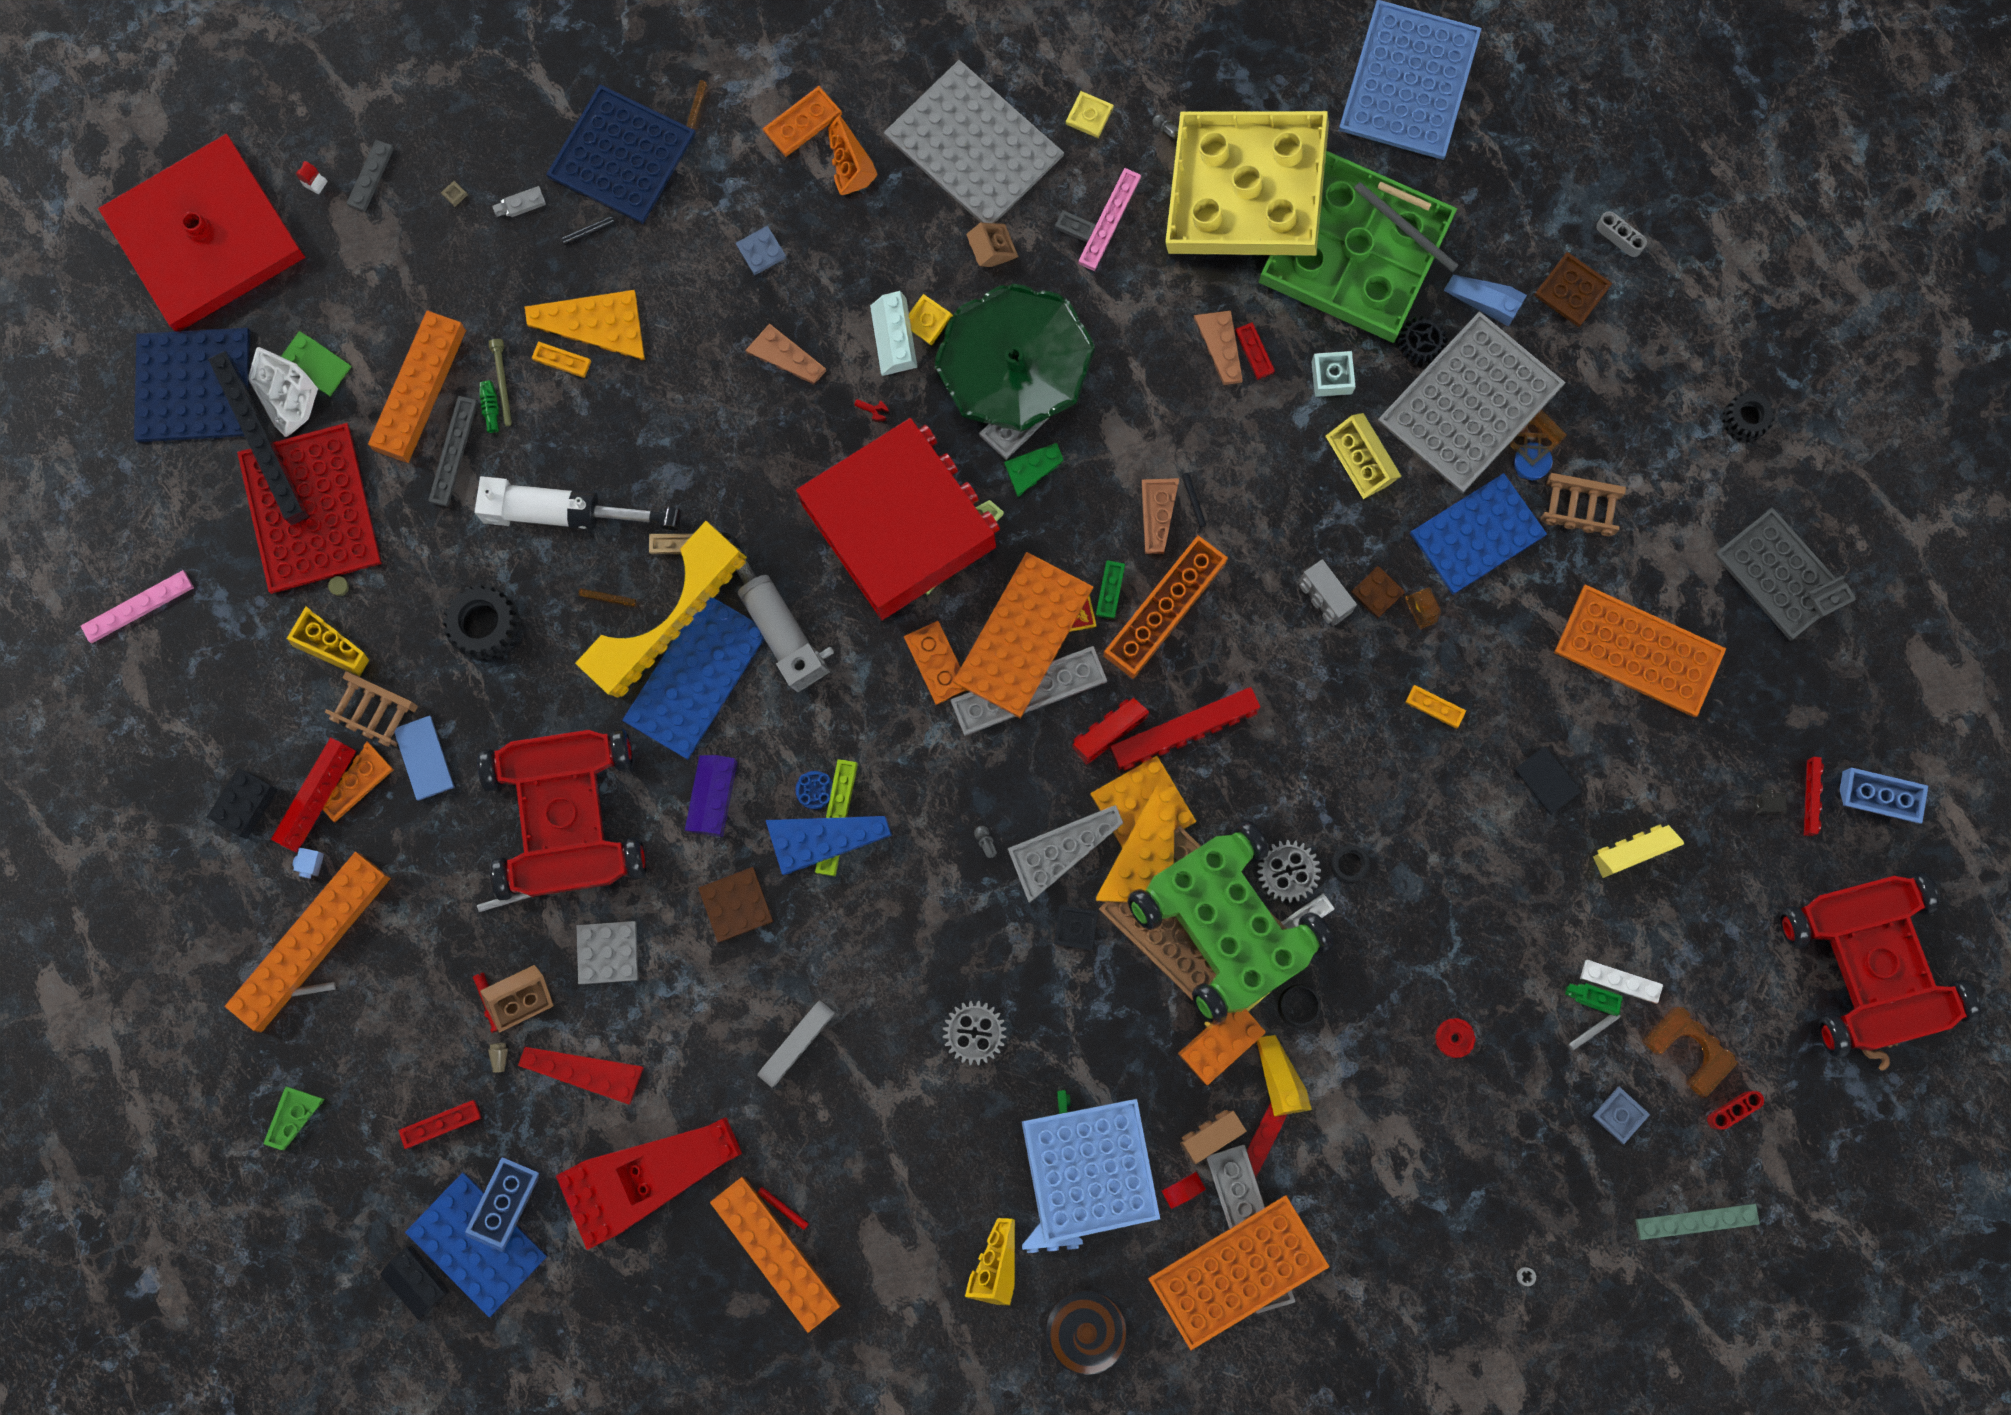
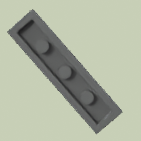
(370, 176)

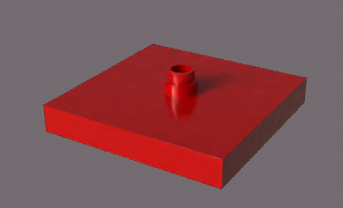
(201, 233)

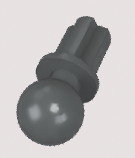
(1165, 126)
(985, 841)

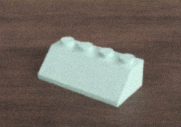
(893, 333)

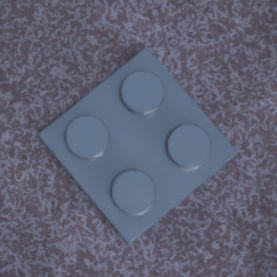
(760, 250)
(1620, 1115)

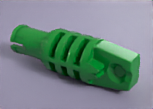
(489, 405)

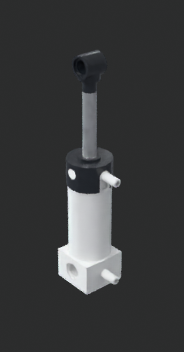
(501, 502)

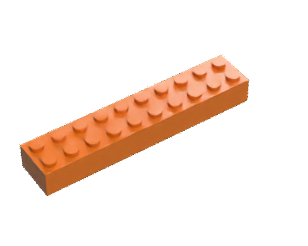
(307, 942)

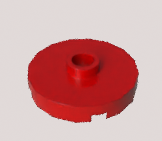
(1462, 1030)

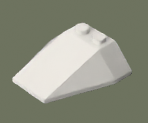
(282, 390)

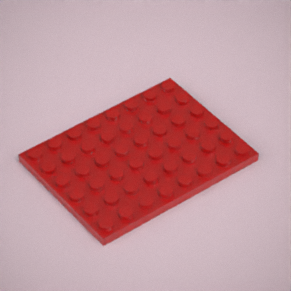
(339, 525)

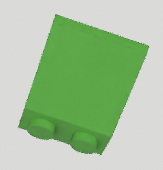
(317, 362)

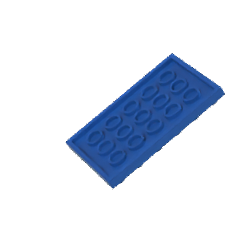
(1478, 533)
(476, 1268)

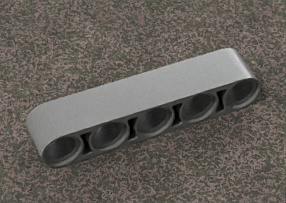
(796, 1044)

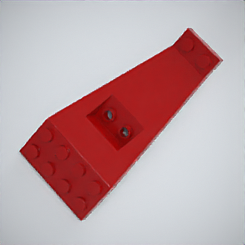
(610, 1194)

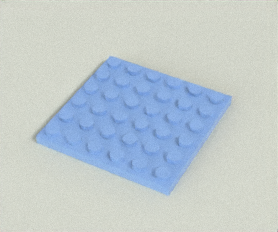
(1090, 1170)

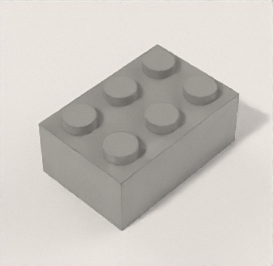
(1327, 593)

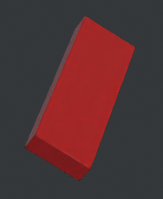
(1254, 350)

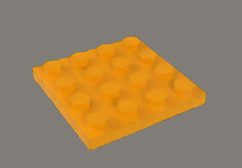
(1132, 793)

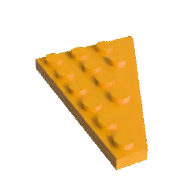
(599, 320)
(1146, 849)

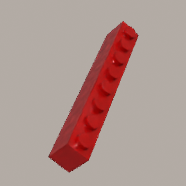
(1184, 728)

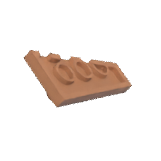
(1221, 344)
(780, 351)
(1158, 505)

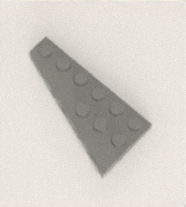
(1052, 854)

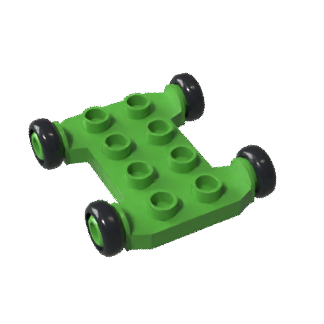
(1230, 922)

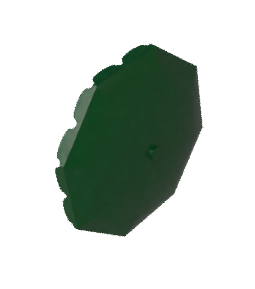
(1014, 357)

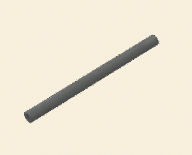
(1406, 227)

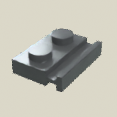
(1831, 596)

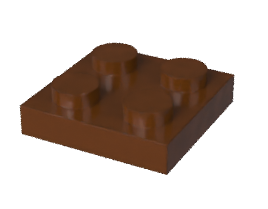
(1377, 592)

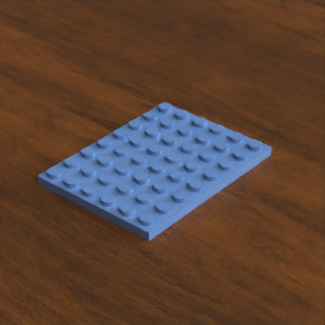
(1410, 79)

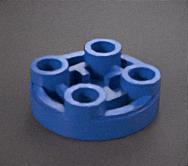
(1536, 471)
(814, 790)

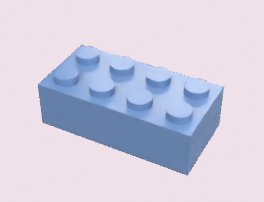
(502, 1204)

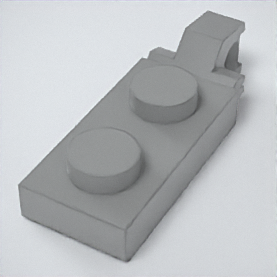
(520, 203)

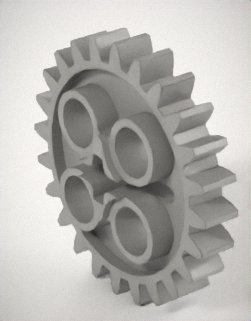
(1294, 889)
(976, 1014)

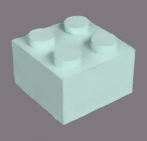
(1333, 373)

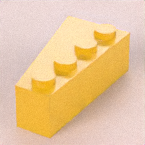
(324, 642)

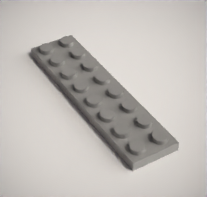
(1063, 679)
(1240, 1195)

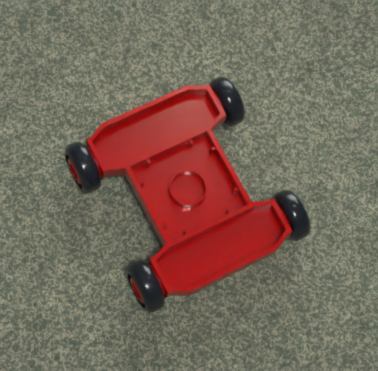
(560, 813)
(1881, 964)

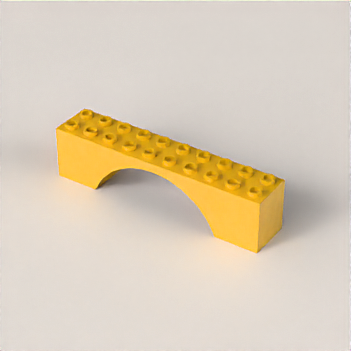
(620, 661)

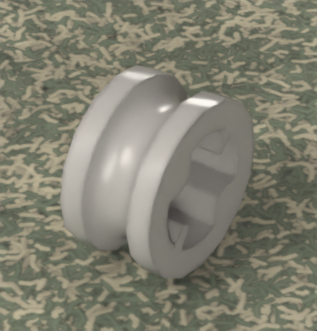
(1532, 1276)

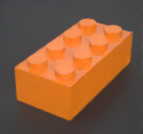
(1221, 1045)

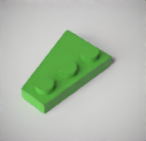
(291, 1115)

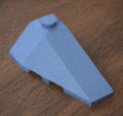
(1490, 298)

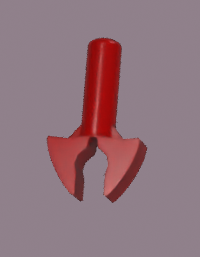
(873, 409)

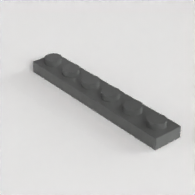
(453, 451)

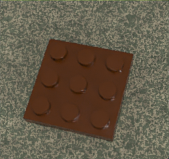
(1573, 289)
(735, 904)

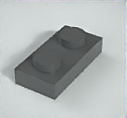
(1075, 226)

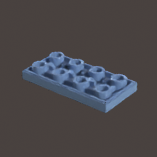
(424, 758)

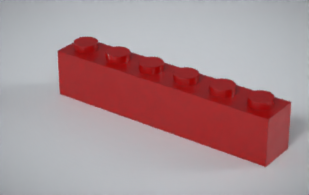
(313, 795)

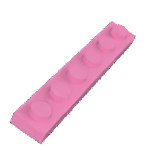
(1109, 219)
(137, 606)

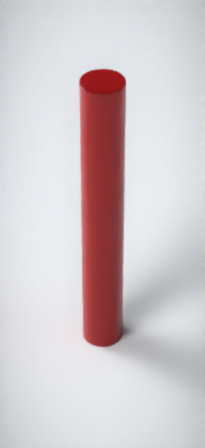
(783, 1208)

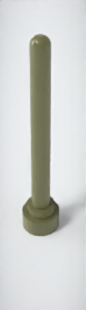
(497, 347)

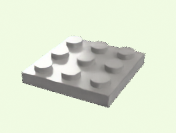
(607, 952)

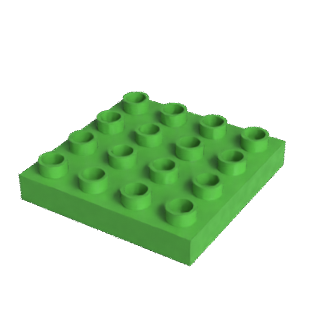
(1363, 261)

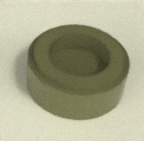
(338, 586)

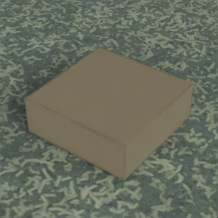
(454, 193)

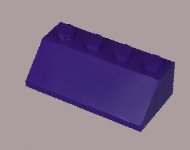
(711, 795)

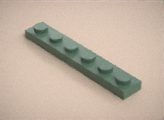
(1697, 1221)

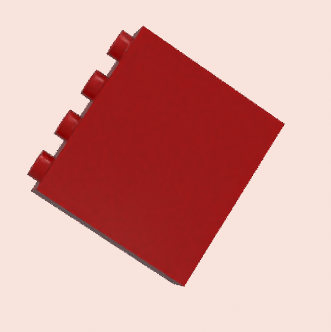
(898, 517)

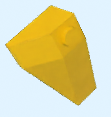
(1283, 1083)
(995, 1274)

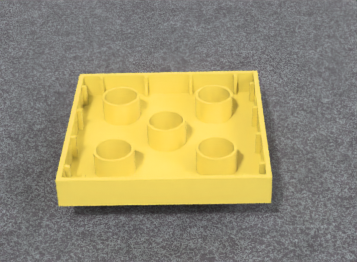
(1248, 183)

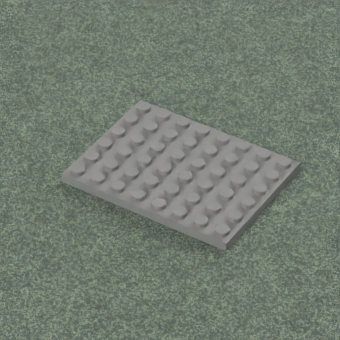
(973, 144)
(1471, 402)

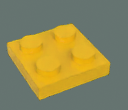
(928, 319)

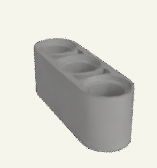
(1623, 242)

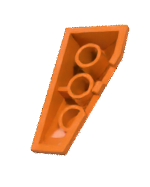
(852, 163)

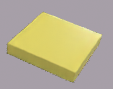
(1089, 114)

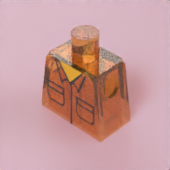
(1424, 606)

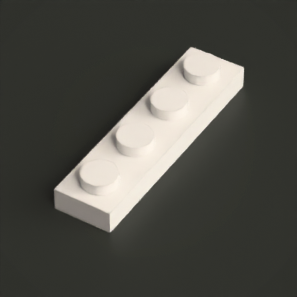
(1621, 981)

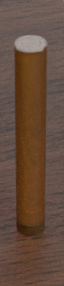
(696, 104)
(607, 597)

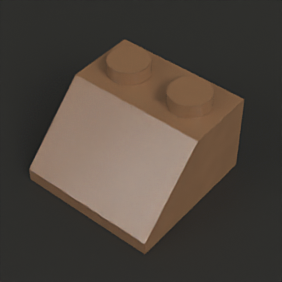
(991, 244)

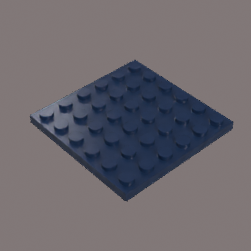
(621, 154)
(178, 388)

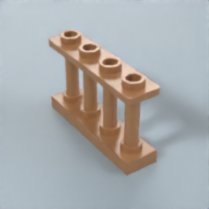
(1594, 490)
(370, 691)

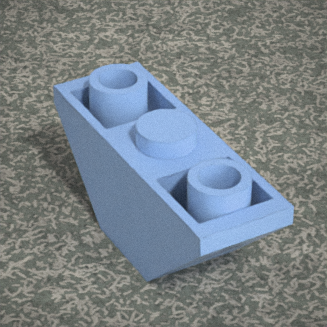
(1036, 1241)

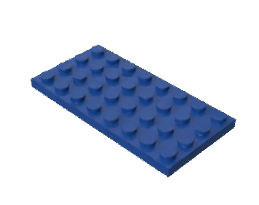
(695, 678)

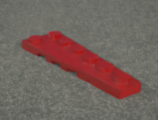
(596, 1075)

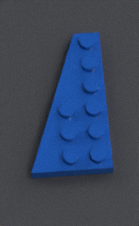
(811, 841)

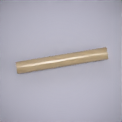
(1404, 196)

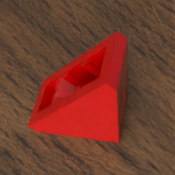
(1183, 1190)

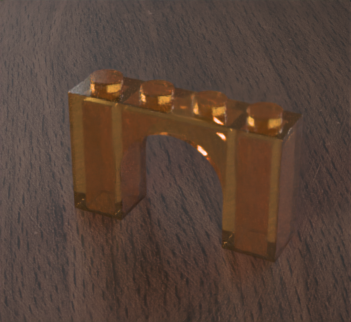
(1716, 1060)

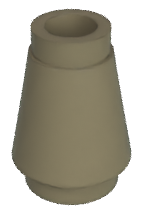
(498, 1056)

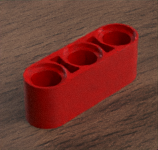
(1743, 1105)

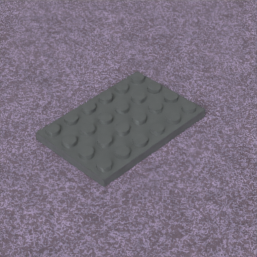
(1776, 571)

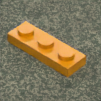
(561, 359)
(1435, 706)

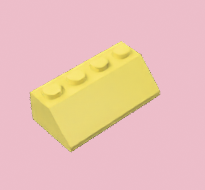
(1363, 455)
(1637, 850)

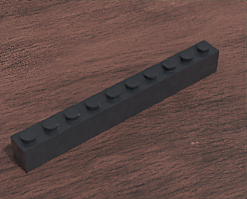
(258, 438)

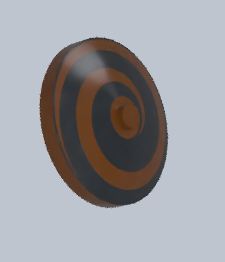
(1086, 1332)

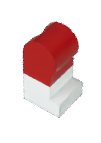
(311, 177)

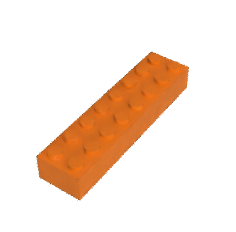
(417, 386)
(1165, 607)
(775, 1254)

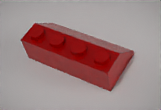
(1110, 731)

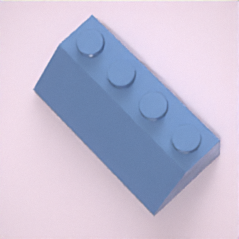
(1883, 795)

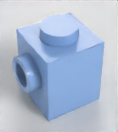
(308, 862)

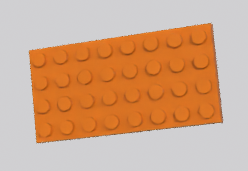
(1023, 635)
(1640, 651)
(1238, 1272)

